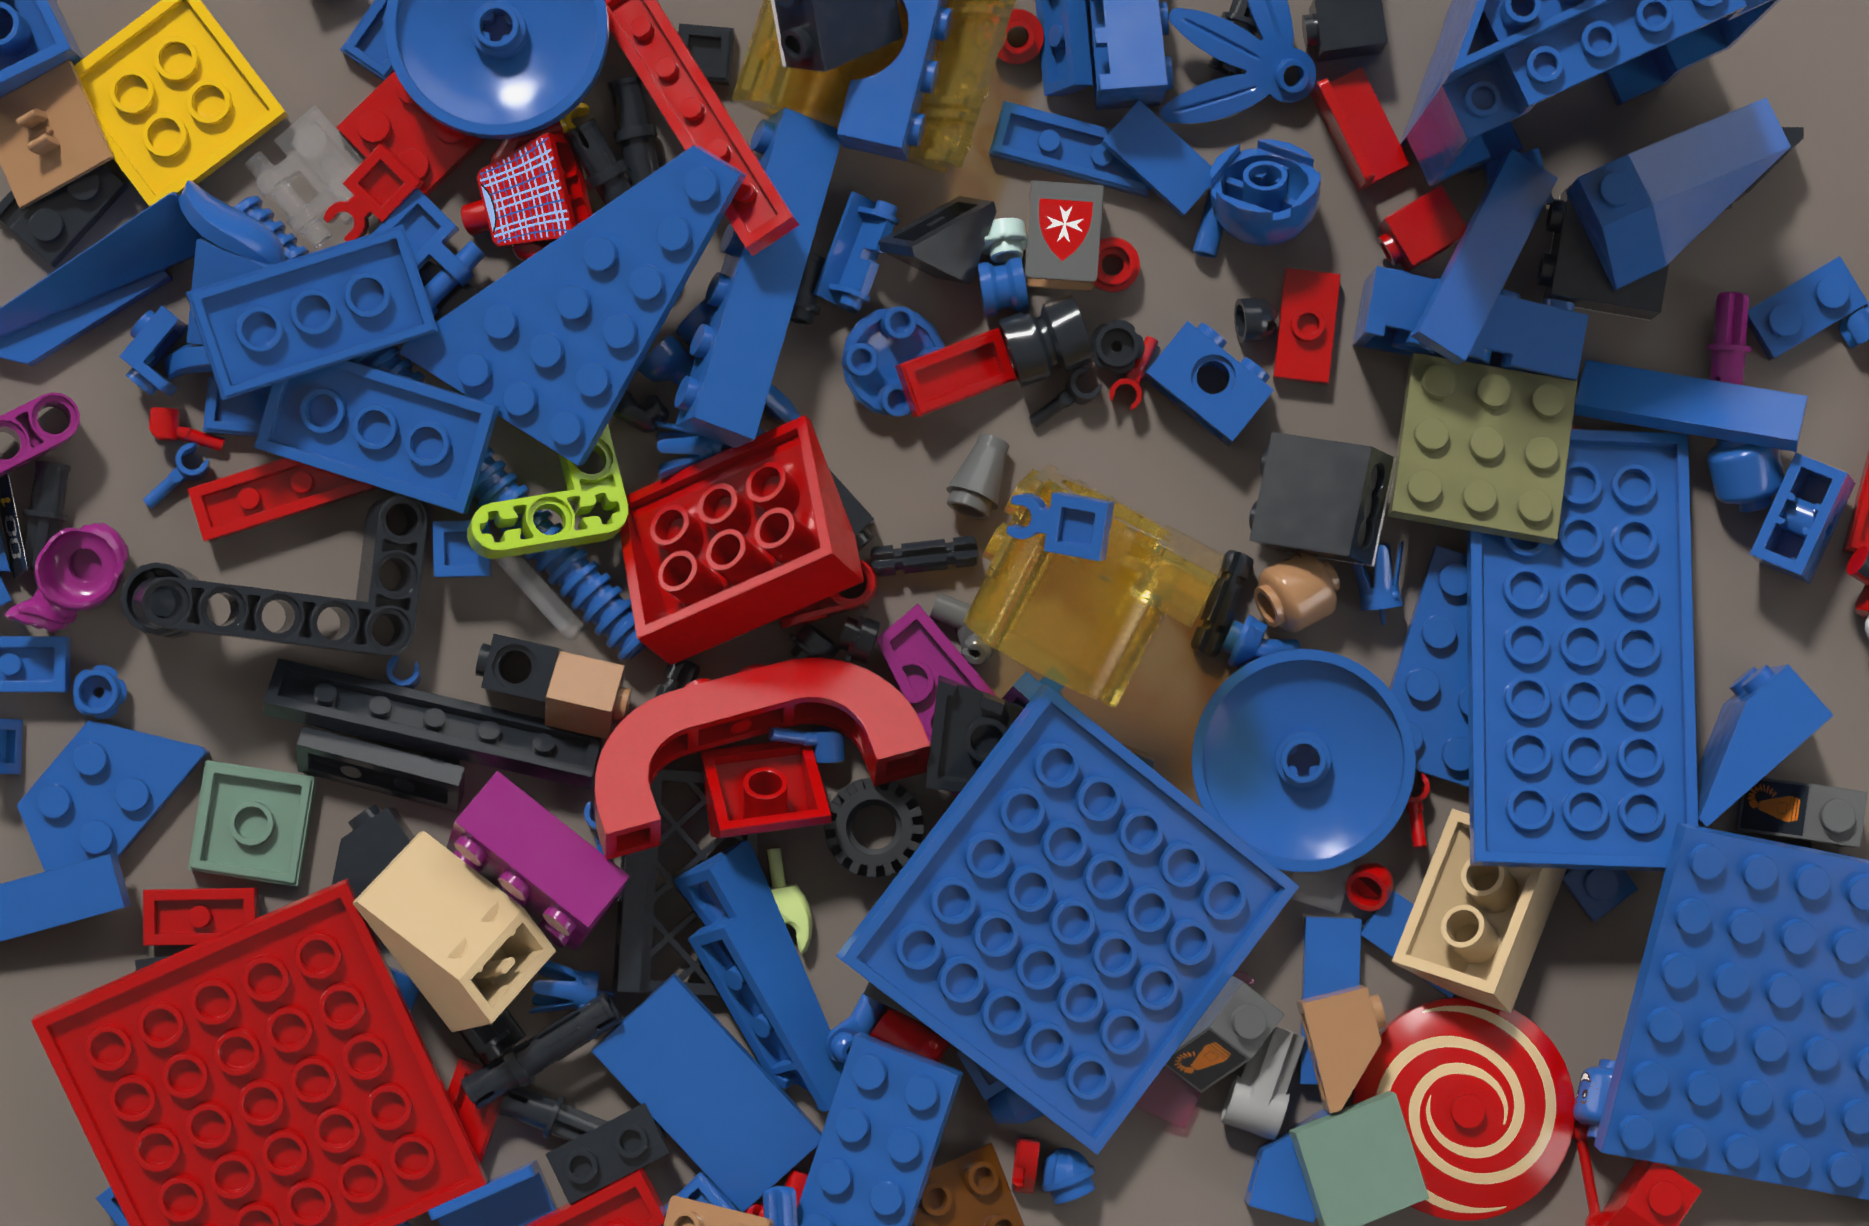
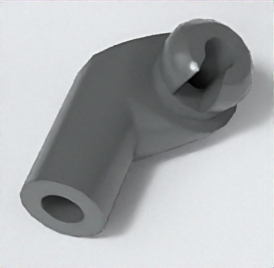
(951, 612)

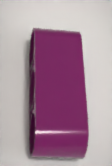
(30, 437)

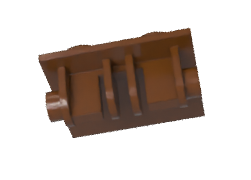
(968, 1193)

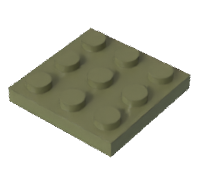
(1483, 449)

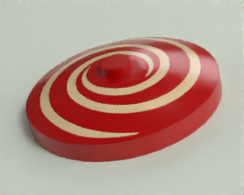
(1479, 1103)

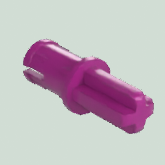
(1729, 338)

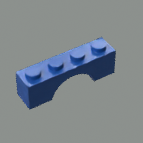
(884, 108)

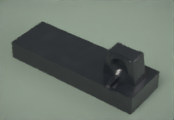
(422, 779)

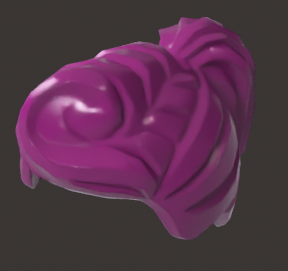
(73, 575)

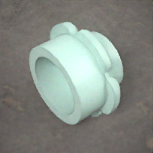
(1006, 239)

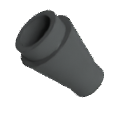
(979, 479)

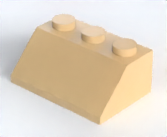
(1476, 923)

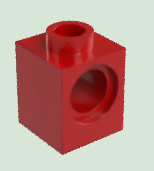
(1421, 230)

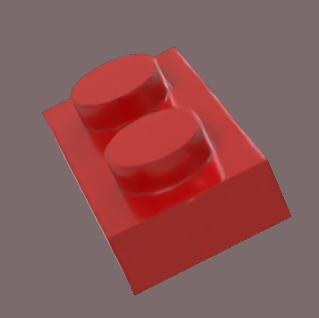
(195, 914)

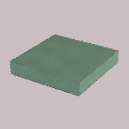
(252, 823)
(1359, 1162)

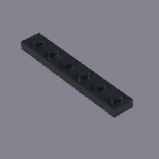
(430, 723)

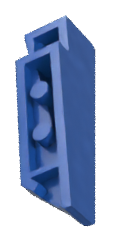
(97, 283)
(760, 971)

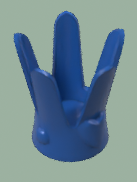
(684, 442)
(1386, 589)
(570, 990)

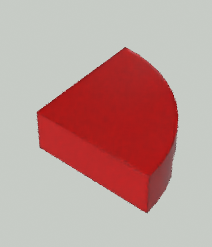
(1025, 1164)

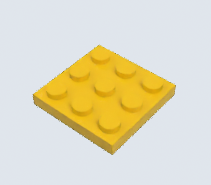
(175, 97)

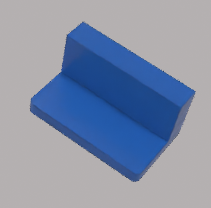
(504, 1201)

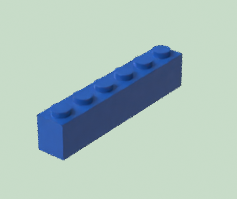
(757, 293)

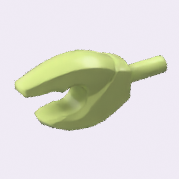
(790, 901)

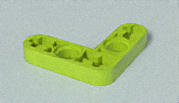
(582, 492)

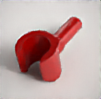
(1136, 374)
(165, 426)
(1415, 812)

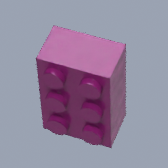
(537, 861)

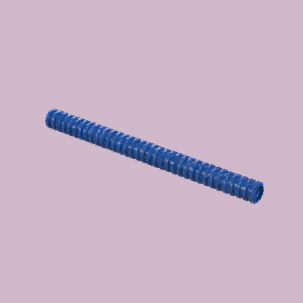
(564, 565)

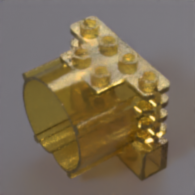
(1082, 616)

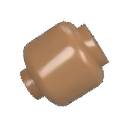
(1297, 592)

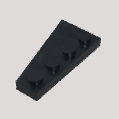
(967, 730)

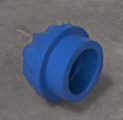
(1067, 1175)

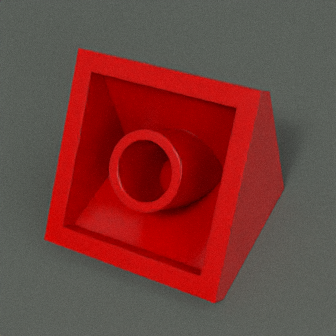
(762, 789)

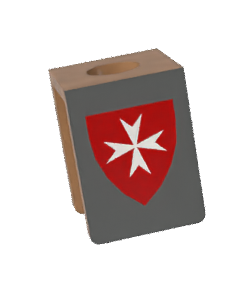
(1063, 235)

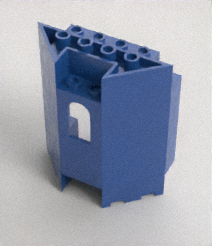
(1514, 53)

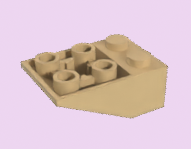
(453, 933)

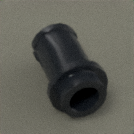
(806, 301)

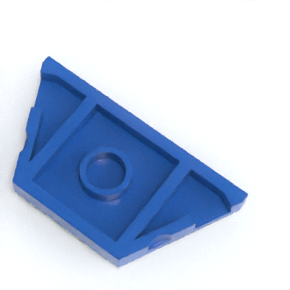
(103, 792)

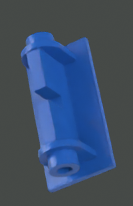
(854, 252)

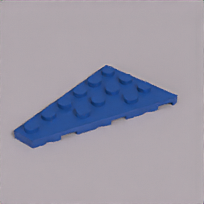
(579, 316)

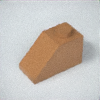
(1341, 1039)

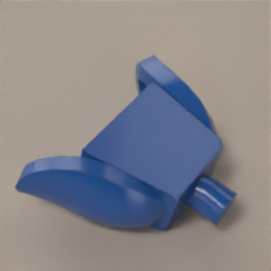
(229, 247)

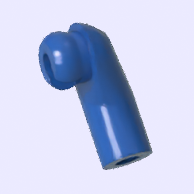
(862, 1019)

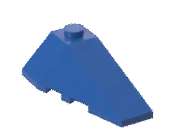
(1667, 193)

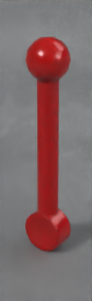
(1580, 1136)

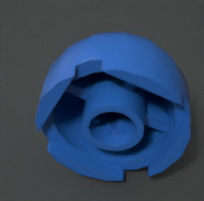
(1265, 192)

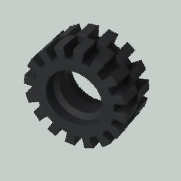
(874, 861)

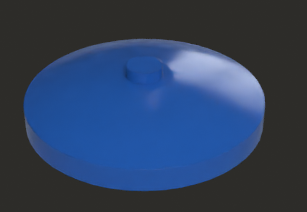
(497, 62)
(1304, 758)

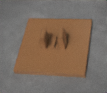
(49, 135)

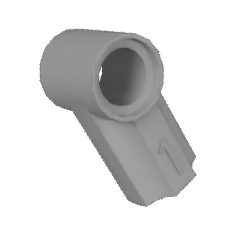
(1260, 1094)

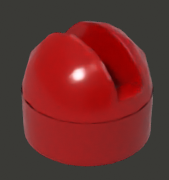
(1369, 886)

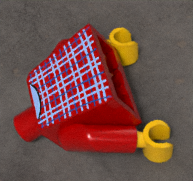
(531, 191)

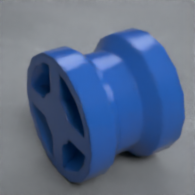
(1002, 286)

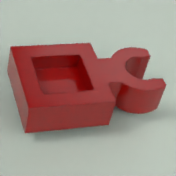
(378, 189)

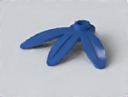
(1261, 59)

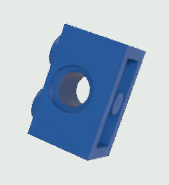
(1176, 378)

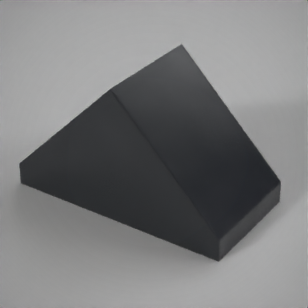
(944, 240)

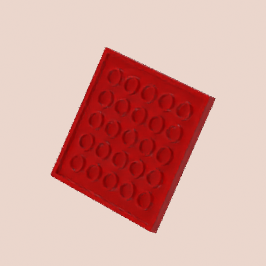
(263, 1080)

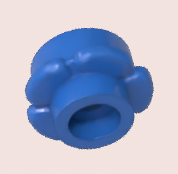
(84, 692)

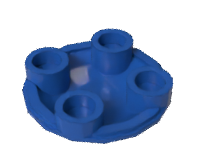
(875, 348)

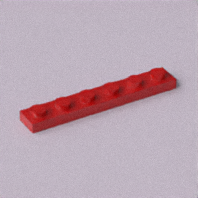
(699, 116)

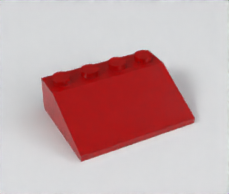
(736, 543)

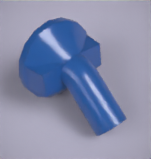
(1247, 642)

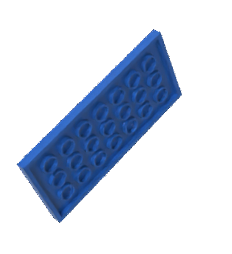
(1587, 668)

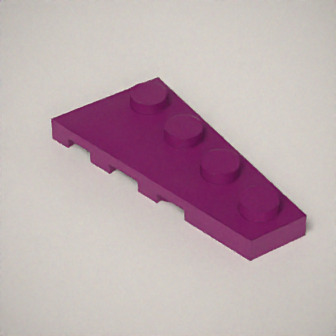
(917, 656)

